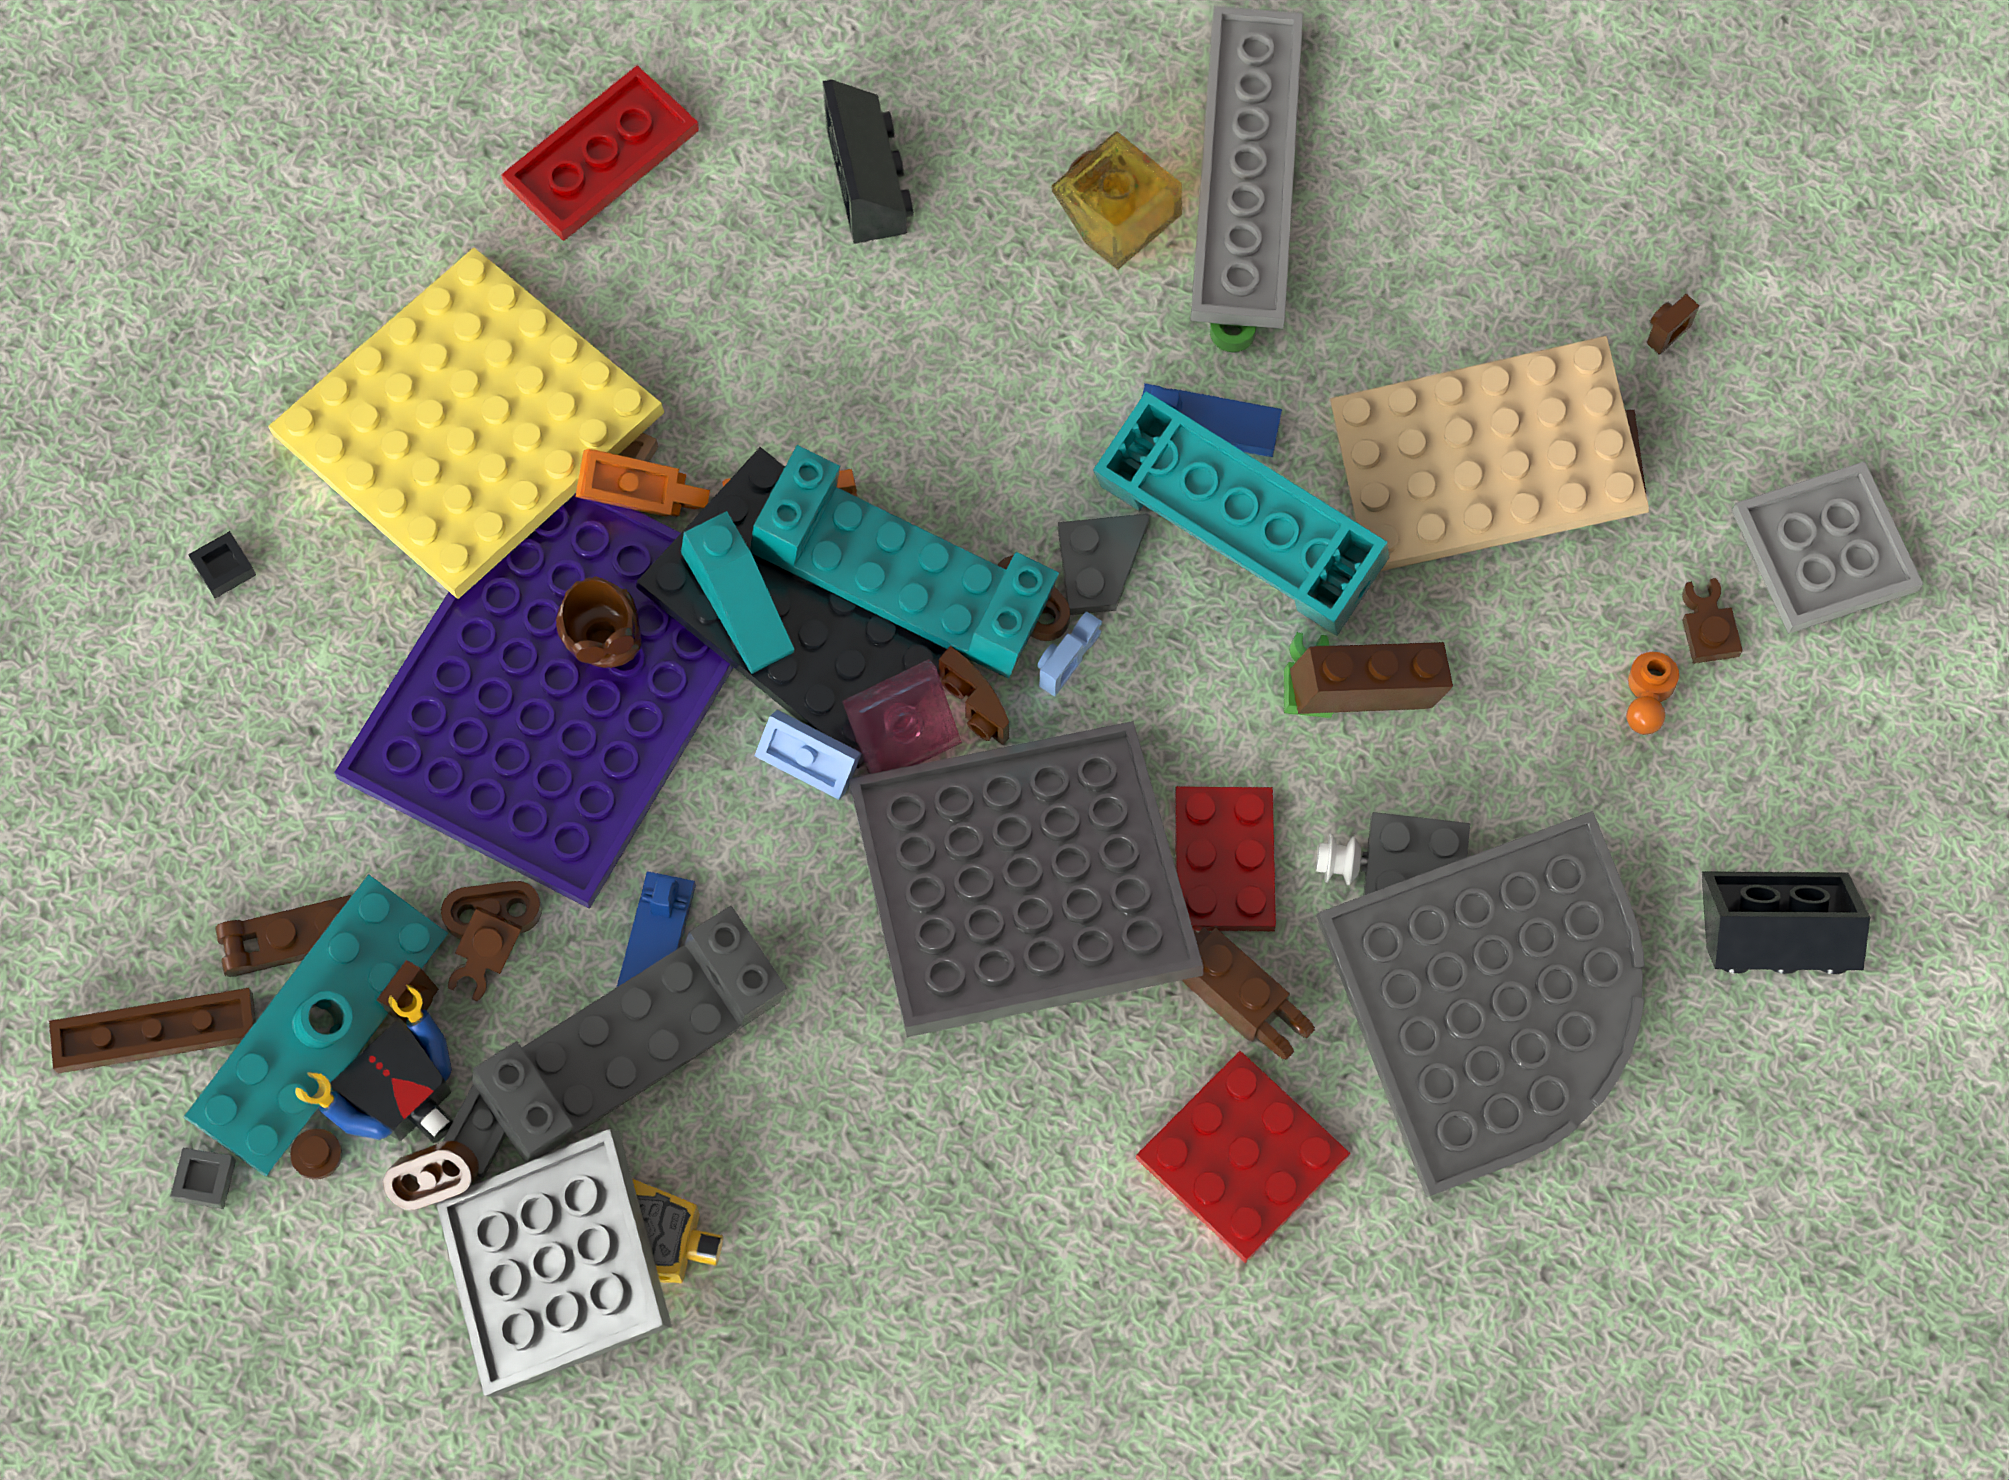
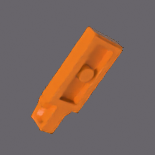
(636, 484)

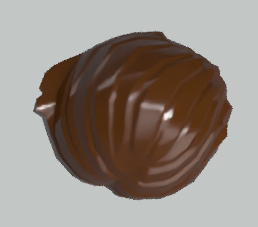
(599, 623)

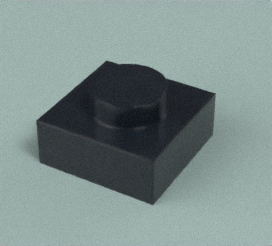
(222, 564)

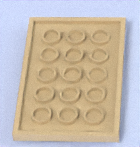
(1491, 453)

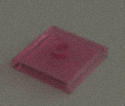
(903, 720)

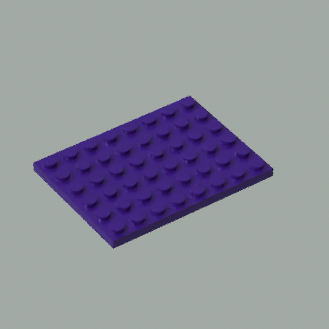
(516, 738)

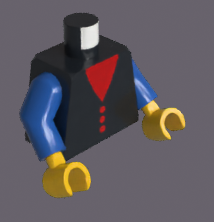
(392, 1082)

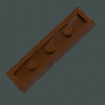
(151, 1030)

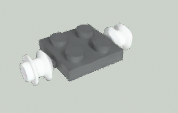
(1396, 850)

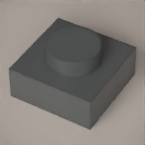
(203, 1178)

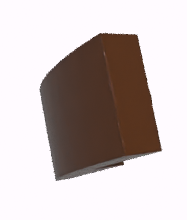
(983, 707)

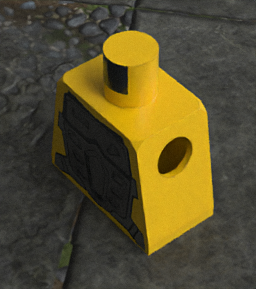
(673, 1233)

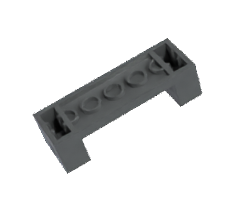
(629, 1037)

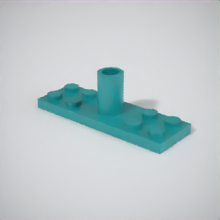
(253, 1095)

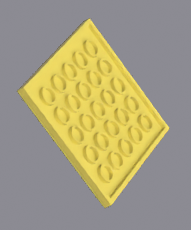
(465, 421)

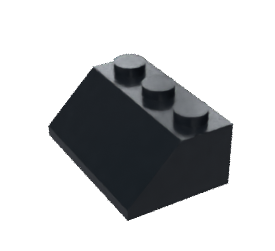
(865, 163)
(1784, 921)

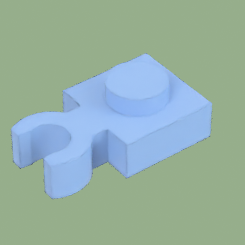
(1061, 661)

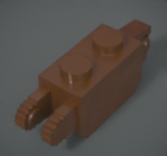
(1245, 993)

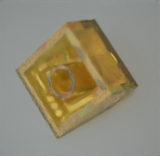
(1119, 199)

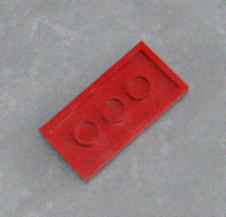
(600, 152)

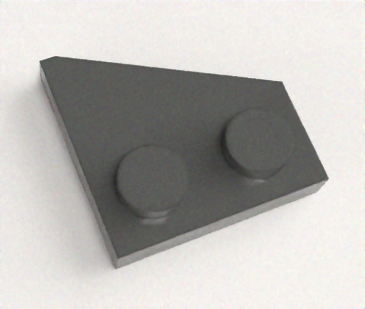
(1099, 559)

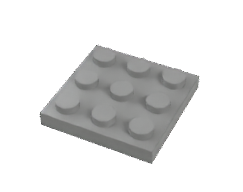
(1827, 547)

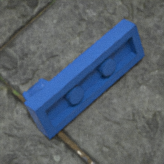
(1242, 424)
(657, 922)

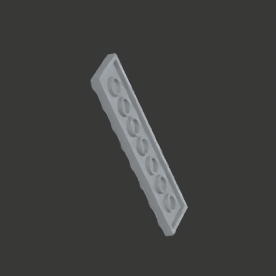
(1247, 168)

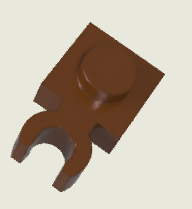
(1709, 630)
(485, 945)

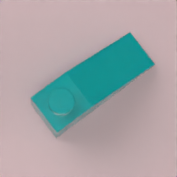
(736, 591)

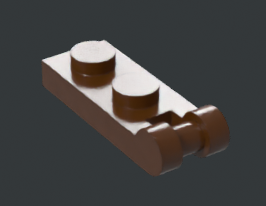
(281, 936)

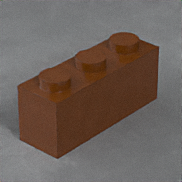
(1371, 677)

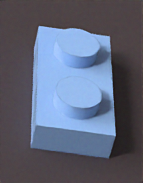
(807, 754)

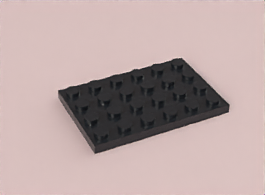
(834, 640)

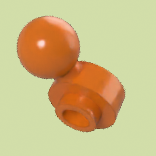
(1646, 712)

